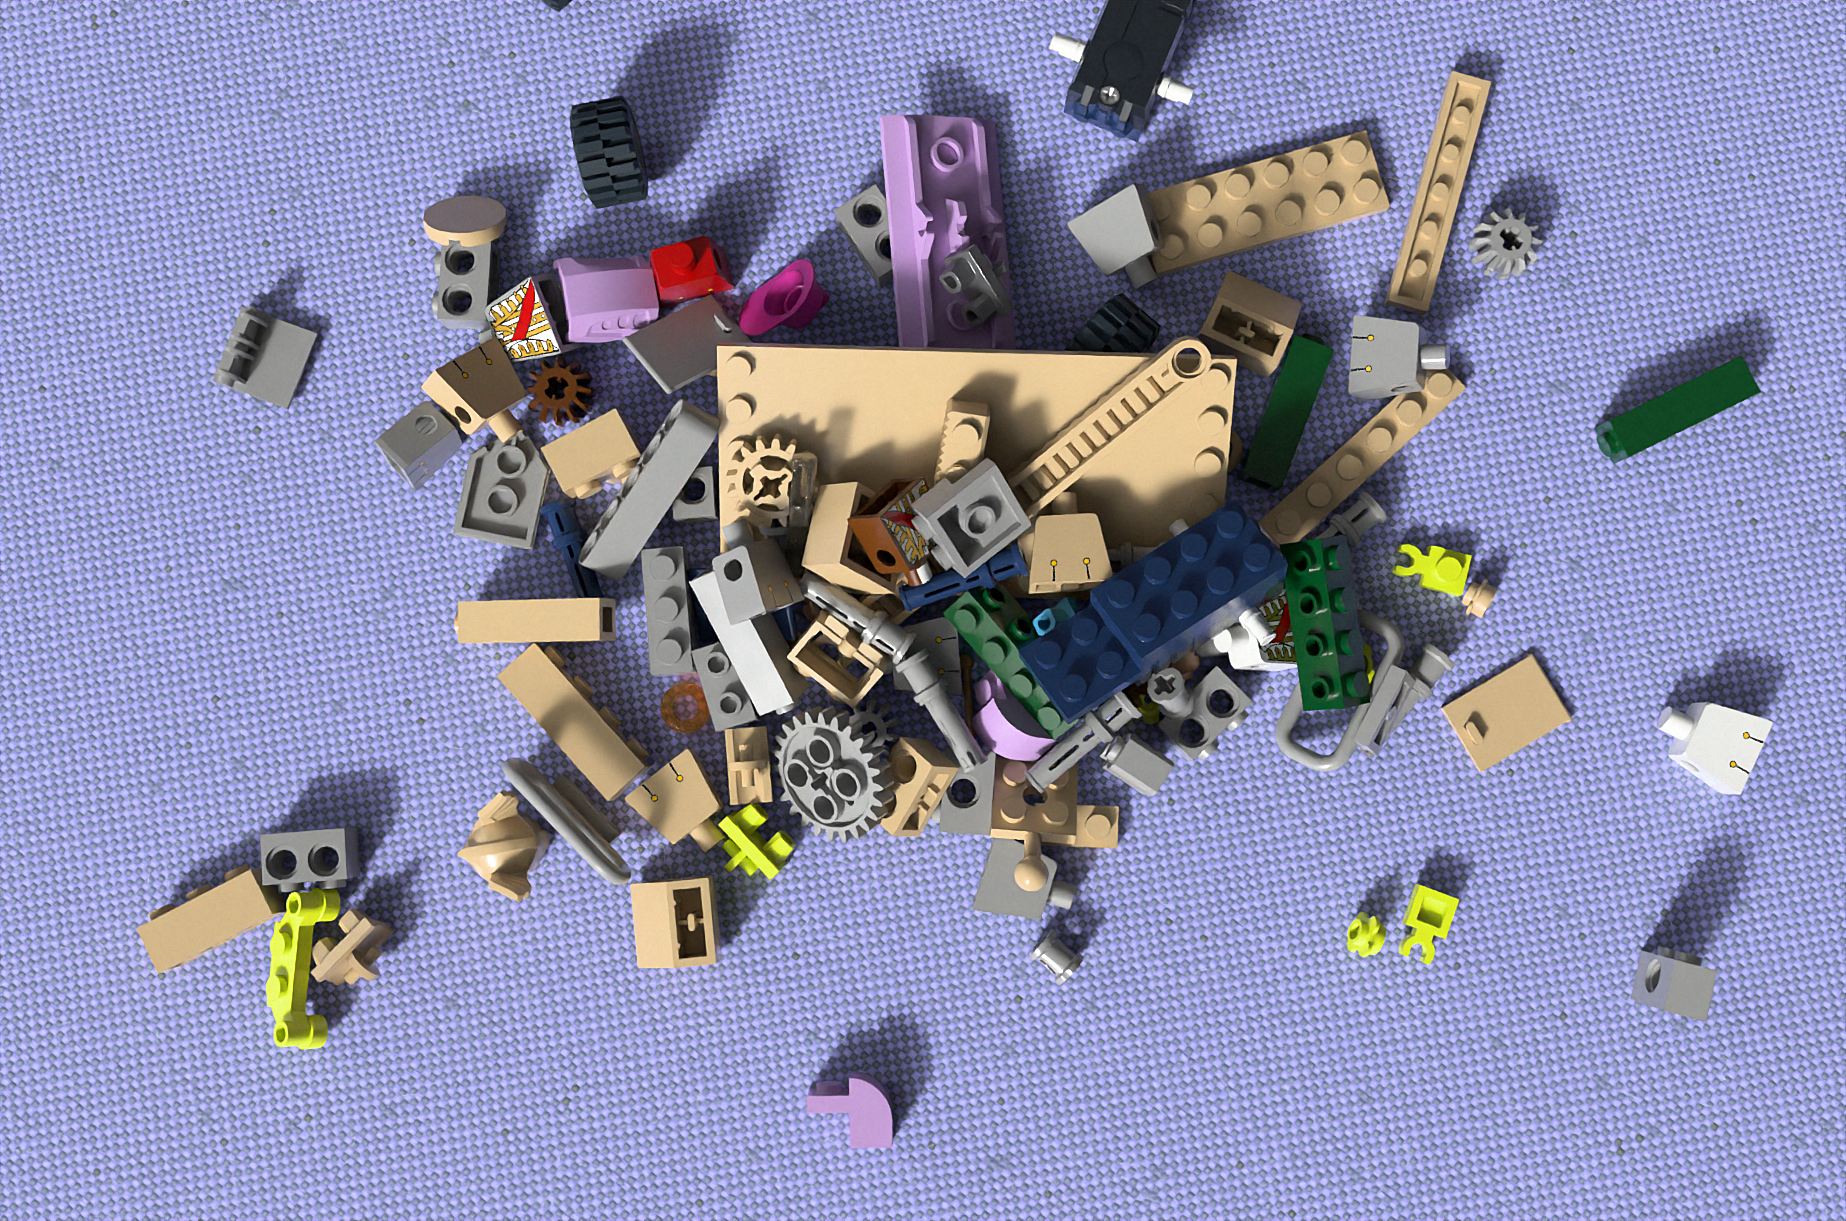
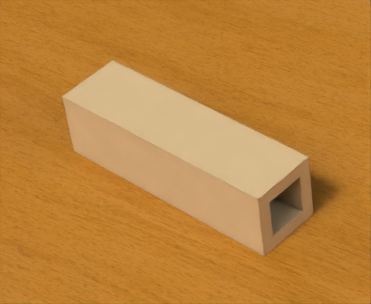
(536, 621)

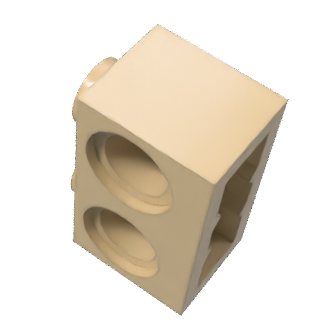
(920, 780)

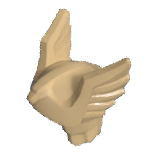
(505, 846)

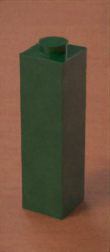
(1676, 410)
(1285, 412)

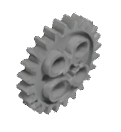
(832, 773)

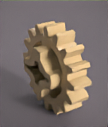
(760, 466)

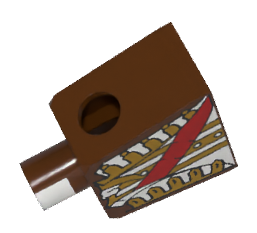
(888, 533)

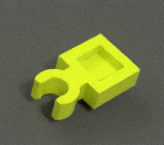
(1438, 569)
(1429, 915)

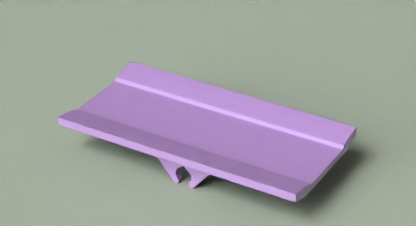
(940, 202)

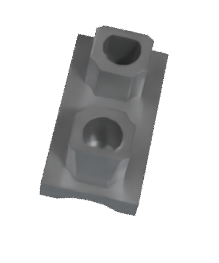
(980, 282)

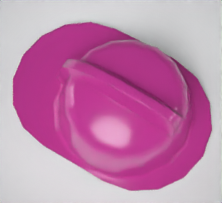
(785, 300)

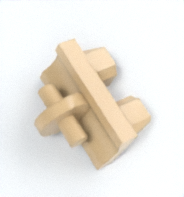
(749, 765)
(354, 954)

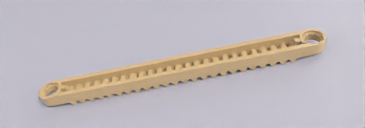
(1075, 450)

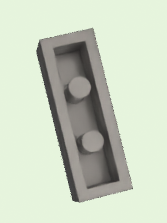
(669, 611)

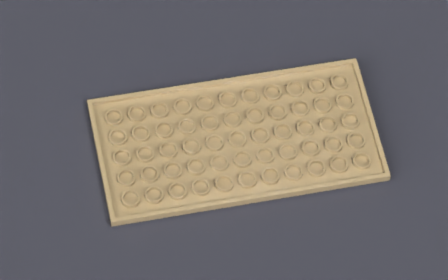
(883, 409)

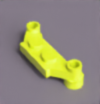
(291, 965)

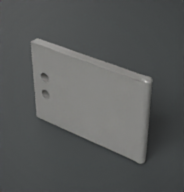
(684, 343)

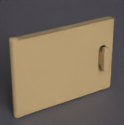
(1506, 713)

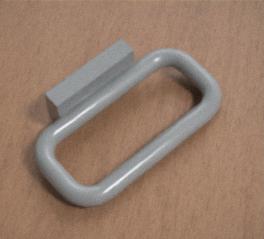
(1371, 720)
(572, 817)

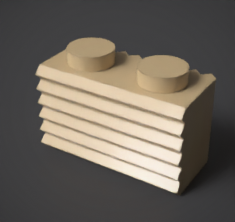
(961, 439)

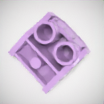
(606, 297)

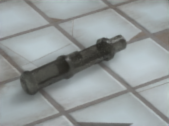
(801, 508)

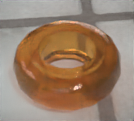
(668, 713)

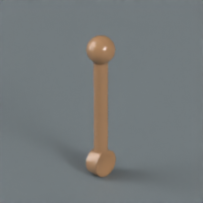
(966, 664)

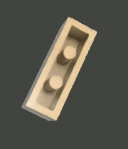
(209, 918)

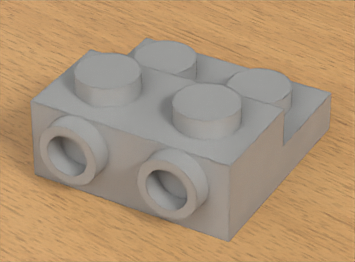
(970, 518)

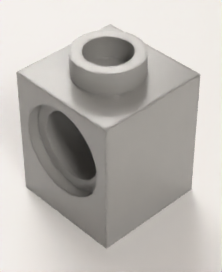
(704, 509)

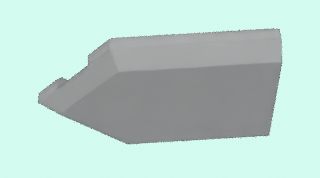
(503, 493)

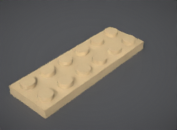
(1267, 202)

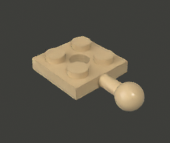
(1016, 819)

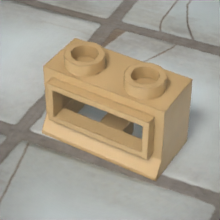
(838, 681)

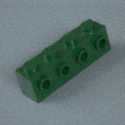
(1325, 624)
(997, 630)

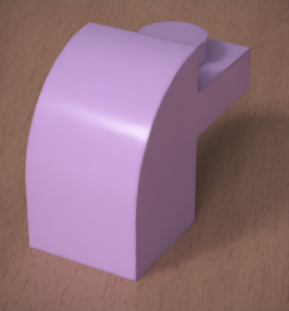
(1006, 724)
(867, 1106)

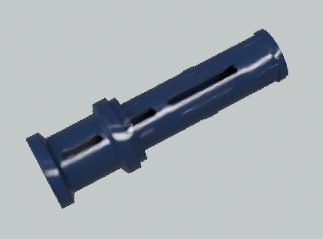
(570, 539)
(1003, 565)

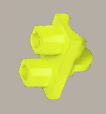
(749, 847)

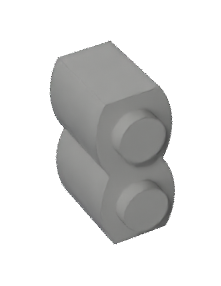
(1136, 763)

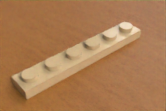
(1437, 193)
(1359, 458)

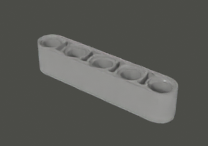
(649, 490)

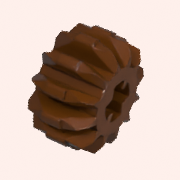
(545, 391)

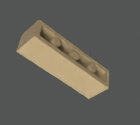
(574, 721)

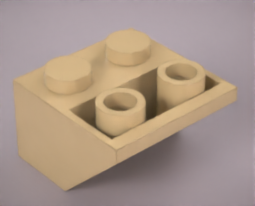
(1249, 323)
(676, 922)

